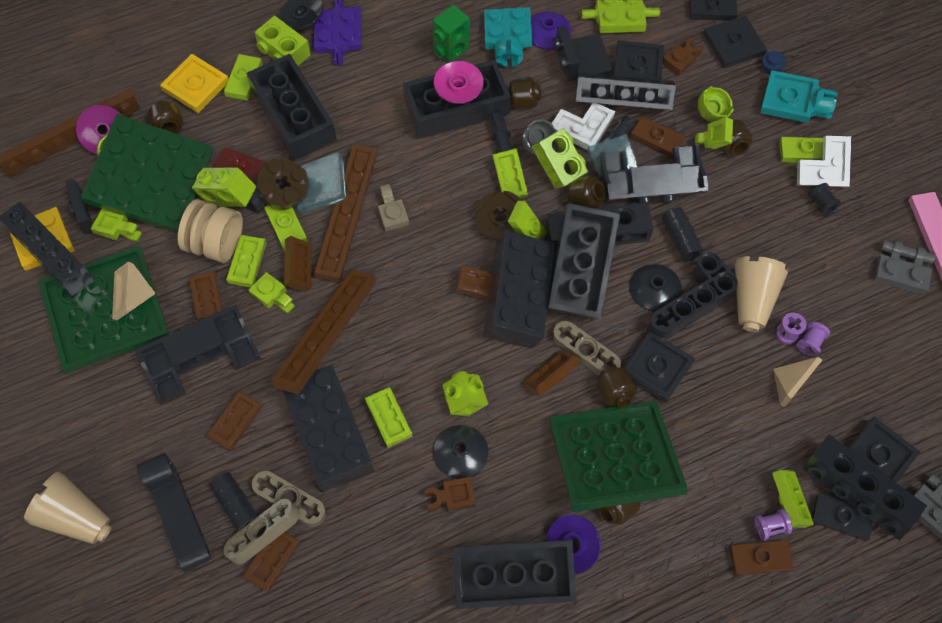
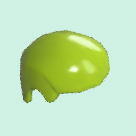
(714, 104)

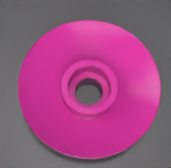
(458, 74)

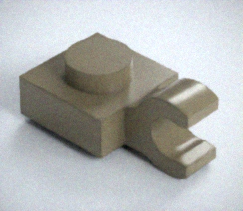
(392, 212)

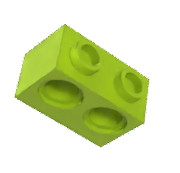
(279, 40)
(554, 162)
(224, 187)

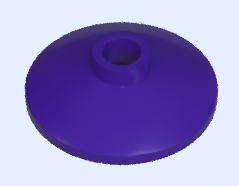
(544, 28)
(574, 527)

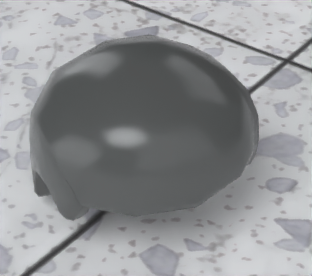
(535, 132)

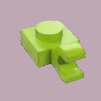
(718, 134)
(112, 225)
(271, 292)

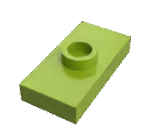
(238, 83)
(800, 148)
(510, 173)
(526, 222)
(285, 224)
(246, 261)
(388, 417)
(792, 498)

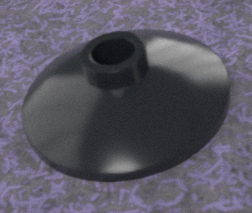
(301, 13)
(652, 296)
(462, 464)

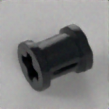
(824, 199)

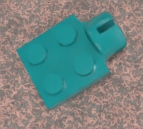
(508, 33)
(797, 98)

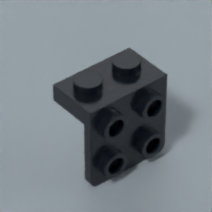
(580, 54)

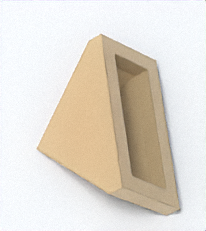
(129, 290)
(792, 377)

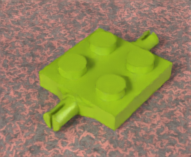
(620, 15)

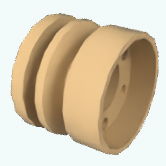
(210, 230)

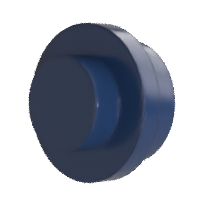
(773, 61)

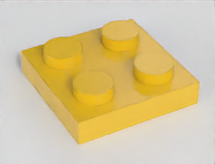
(194, 83)
(54, 223)

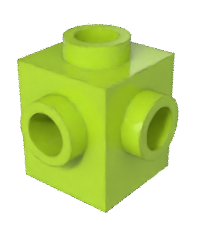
(465, 394)

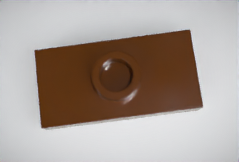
(656, 136)
(297, 264)
(473, 282)
(206, 294)
(551, 373)
(234, 421)
(761, 558)
(271, 561)

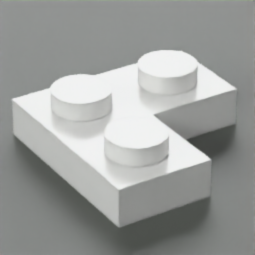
(586, 130)
(833, 167)

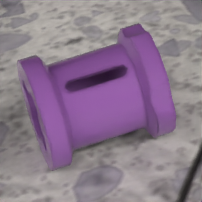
(789, 326)
(813, 339)
(773, 524)

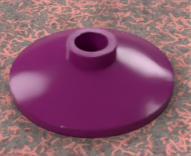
(88, 123)

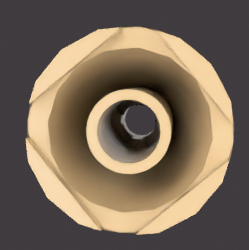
(757, 290)
(67, 511)

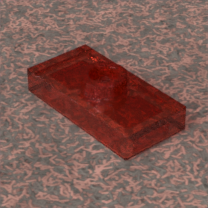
(233, 159)

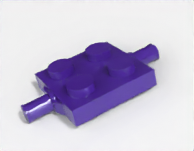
(338, 31)

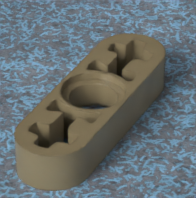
(566, 344)
(276, 481)
(240, 549)

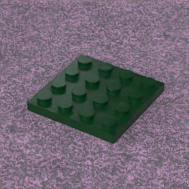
(146, 173)
(84, 322)
(616, 456)

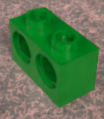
(451, 34)

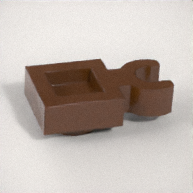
(682, 58)
(457, 495)

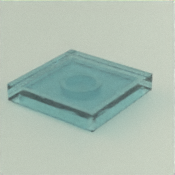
(325, 182)

